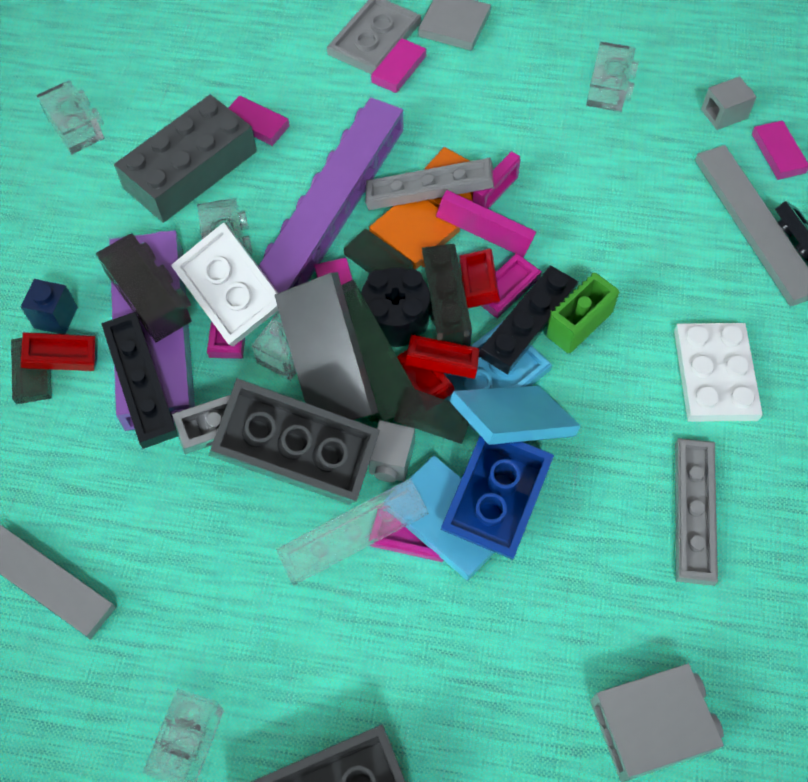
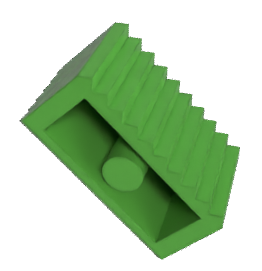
(581, 312)

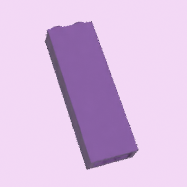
(171, 353)

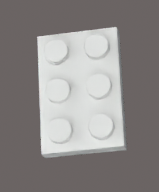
(227, 284)
(717, 372)

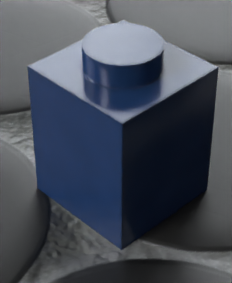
(49, 306)

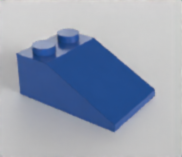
(497, 495)

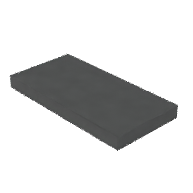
(326, 347)

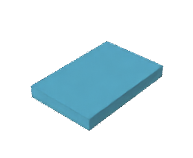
(525, 373)
(514, 414)
(437, 489)

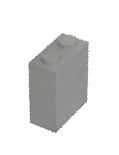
(657, 722)

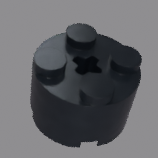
(398, 302)

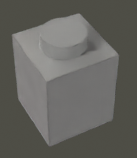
(728, 103)
(392, 452)

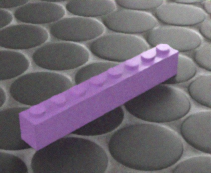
(332, 195)

